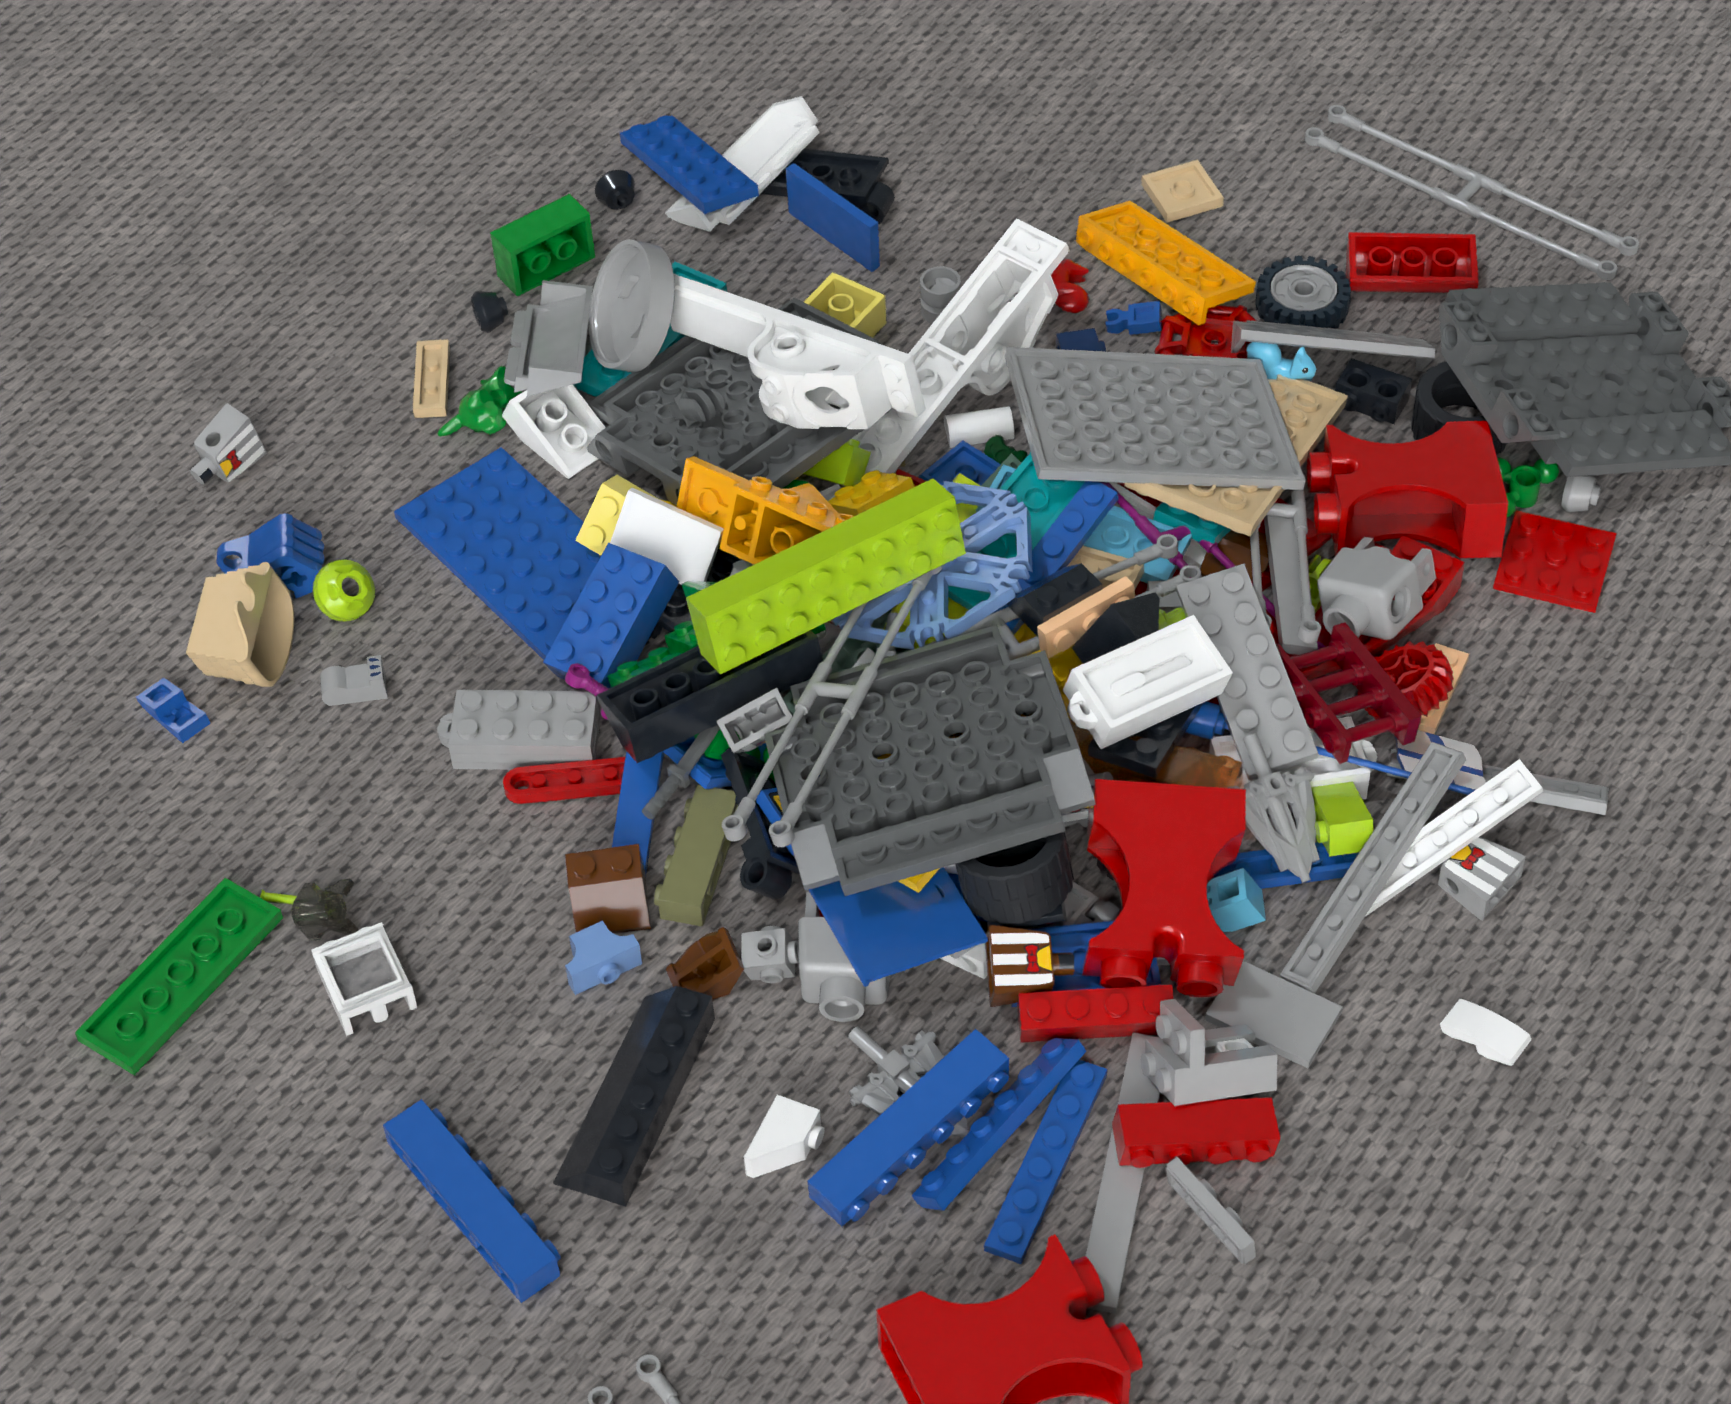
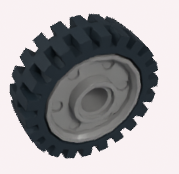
(1303, 293)

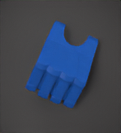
(284, 543)

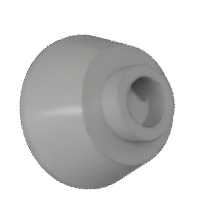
(1580, 493)

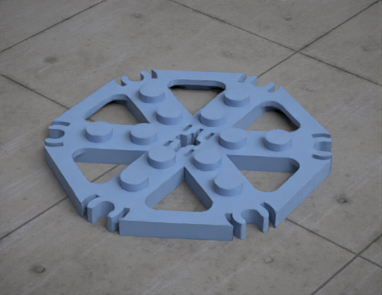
(971, 571)

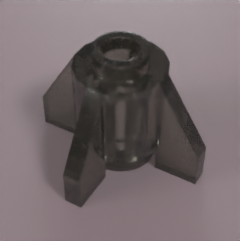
(323, 909)

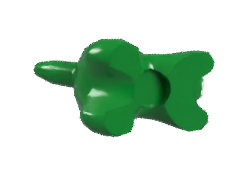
(483, 407)

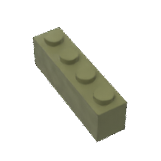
(697, 857)

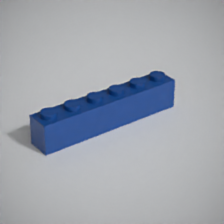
(909, 1128)
(472, 1200)

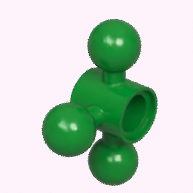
(1525, 482)

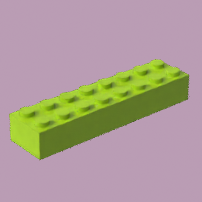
(826, 575)

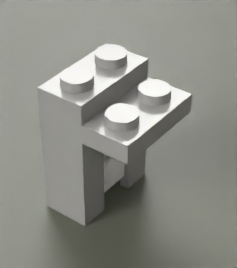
(1202, 1063)

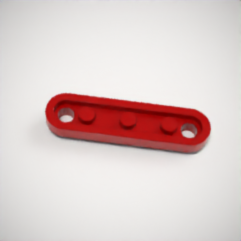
(564, 780)

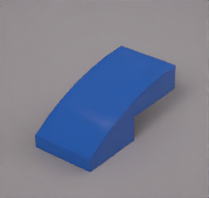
(172, 710)

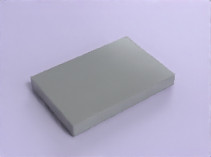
(1278, 1012)

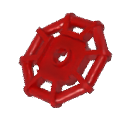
(1197, 338)

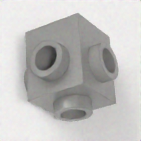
(769, 954)

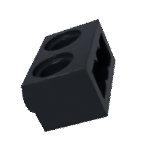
(1374, 391)

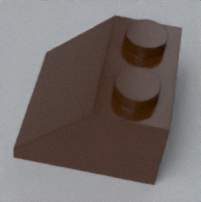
(608, 888)

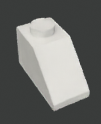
(784, 1137)

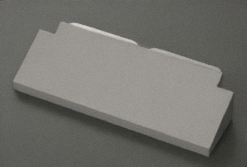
(550, 339)
(1332, 339)

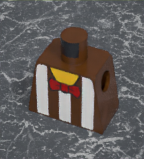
(1021, 963)

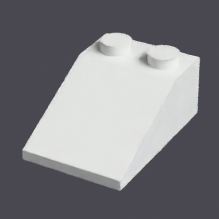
(556, 427)

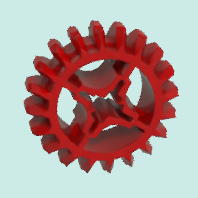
(1419, 673)

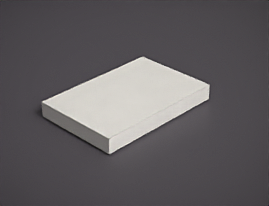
(667, 536)

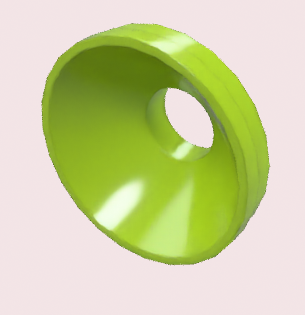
(331, 597)

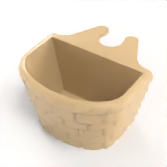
(243, 626)

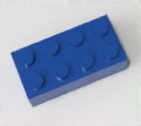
(612, 614)

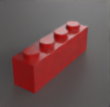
(1090, 1012)
(1195, 1132)

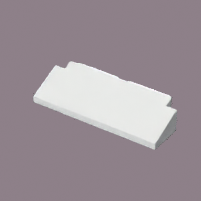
(760, 155)

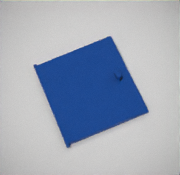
(898, 927)

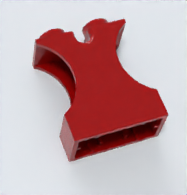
(1427, 489)
(1162, 854)
(1012, 1347)

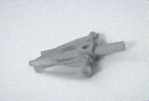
(1289, 845)
(896, 1072)

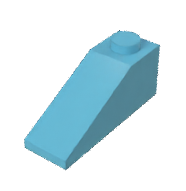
(1235, 901)

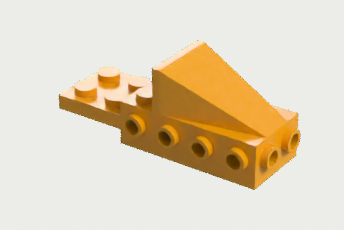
(753, 512)

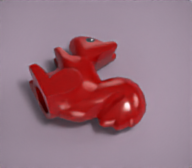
(1071, 296)

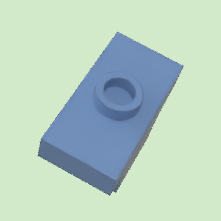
(600, 957)

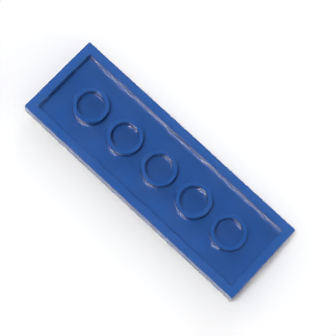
(689, 164)

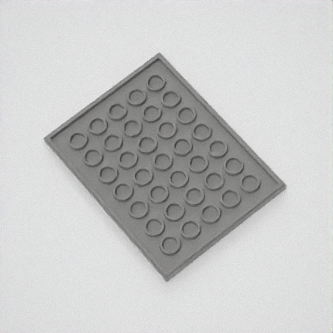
(1152, 419)

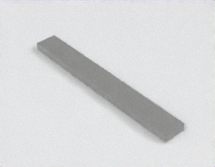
(1373, 867)
(1119, 1190)

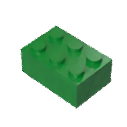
(543, 244)

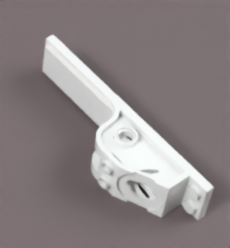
(982, 332)
(799, 359)

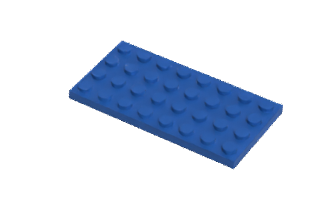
(506, 544)

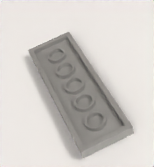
(1259, 690)

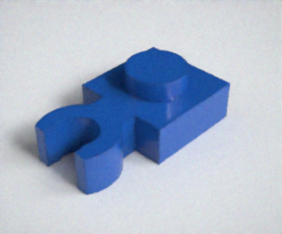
(1138, 319)

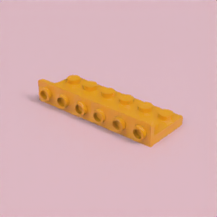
(1161, 260)

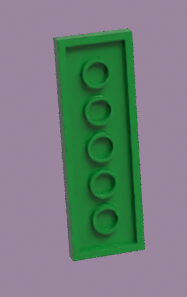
(179, 976)

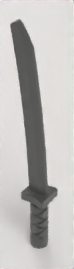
(679, 774)

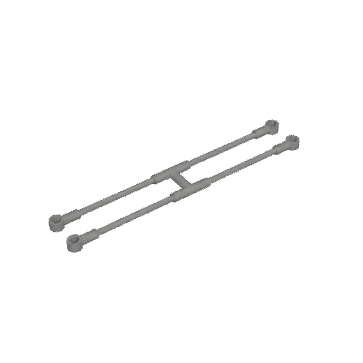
(1476, 180)
(1309, 628)
(1018, 650)
(781, 831)

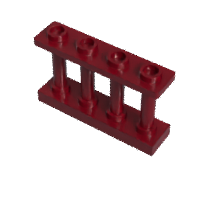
(1371, 680)

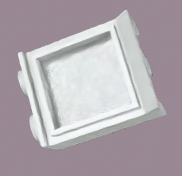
(362, 975)

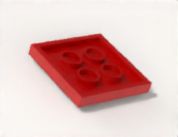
(1555, 561)

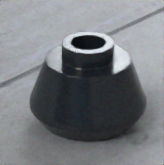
(615, 189)
(488, 310)

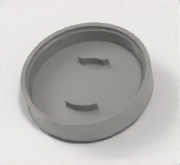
(631, 306)

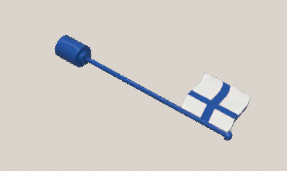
(1211, 721)

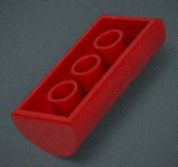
(1411, 262)

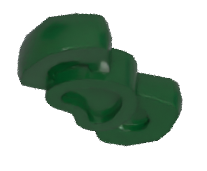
(998, 451)

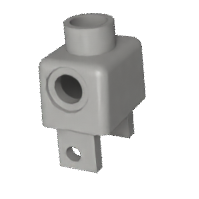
(1362, 585)
(828, 974)

